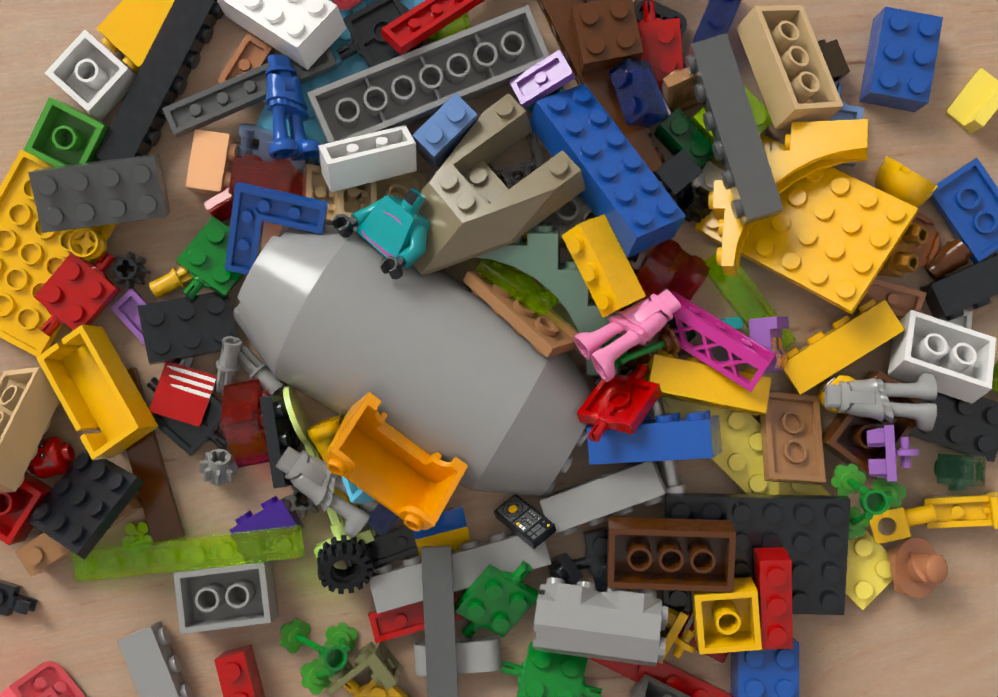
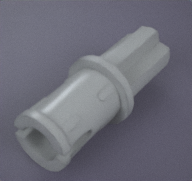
(228, 362)
(260, 371)

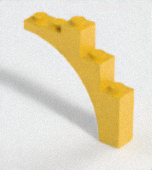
(807, 150)

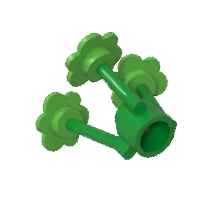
(872, 501)
(330, 657)

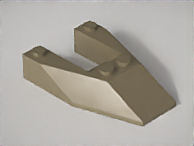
(473, 208)

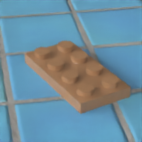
(545, 331)

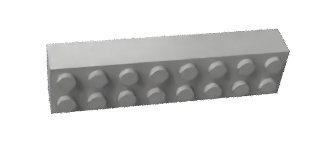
(427, 77)

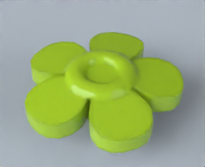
(136, 533)

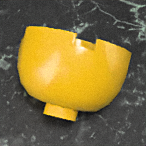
(903, 183)

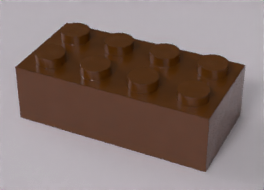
(671, 554)

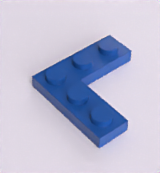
(258, 204)

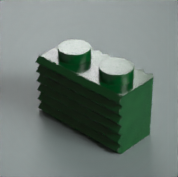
(680, 133)

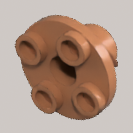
(916, 567)

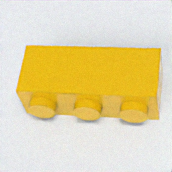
(603, 265)

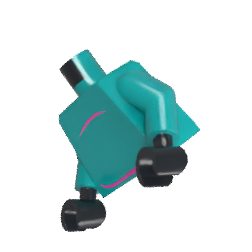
(391, 228)

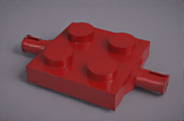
(660, 43)
(77, 292)
(619, 403)

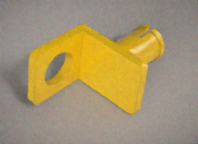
(904, 520)

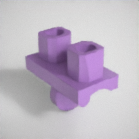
(886, 438)

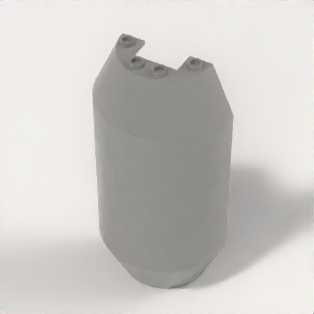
(422, 346)

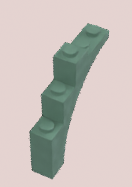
(541, 259)

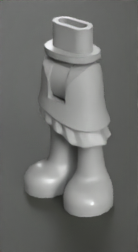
(870, 399)
(318, 484)

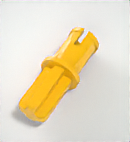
(170, 282)

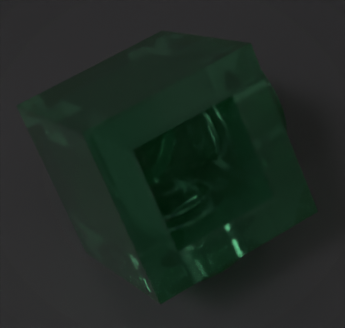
(960, 471)

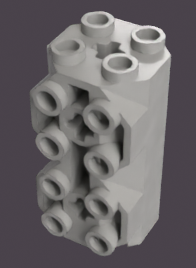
(600, 624)

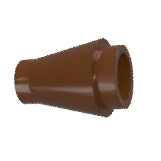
(948, 259)

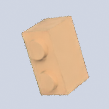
(211, 162)

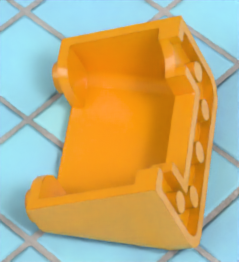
(392, 466)

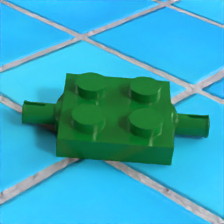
(206, 261)
(496, 600)
(550, 675)

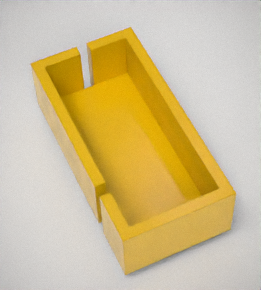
(97, 391)

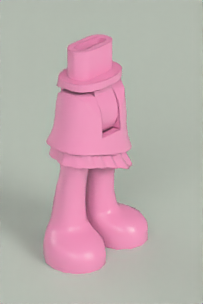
(636, 324)

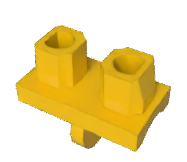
(675, 622)

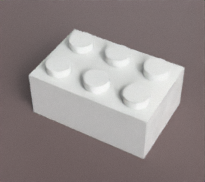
(954, 354)

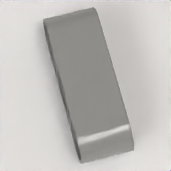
(473, 655)

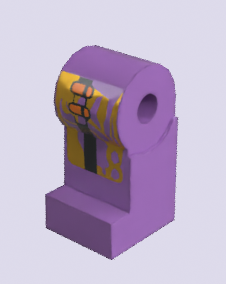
(769, 334)

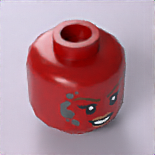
(52, 458)

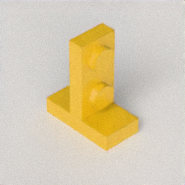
(965, 510)

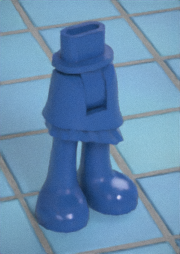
(287, 102)

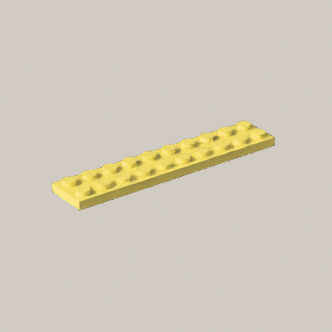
(743, 463)

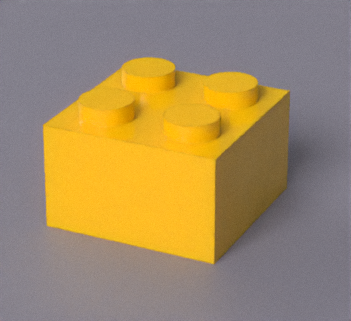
(727, 619)

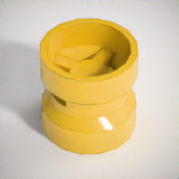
(81, 240)

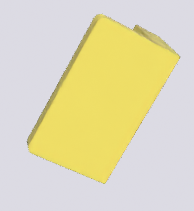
(975, 102)

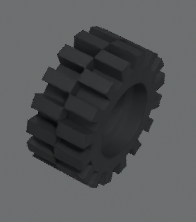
(344, 578)

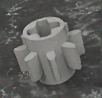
(218, 467)

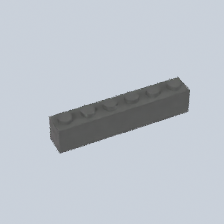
(733, 129)

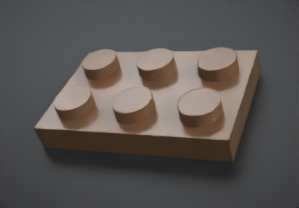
(792, 439)

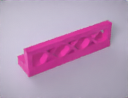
(721, 335)

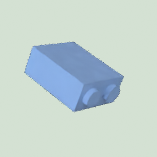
(444, 130)

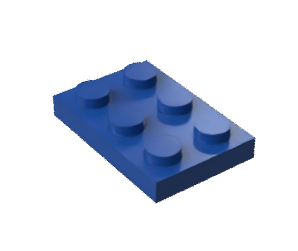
(970, 208)

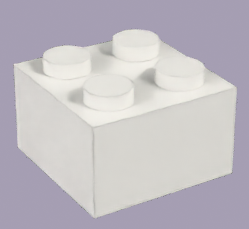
(91, 75)

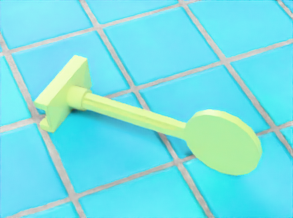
(300, 424)

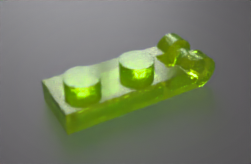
(518, 285)

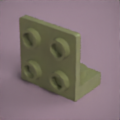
(383, 665)

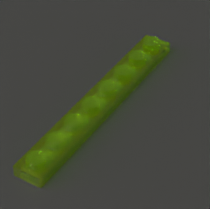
(190, 553)

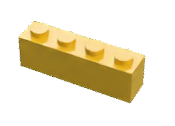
(842, 345)
(701, 384)

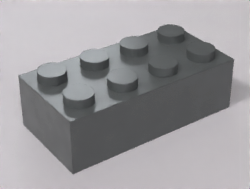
(99, 193)

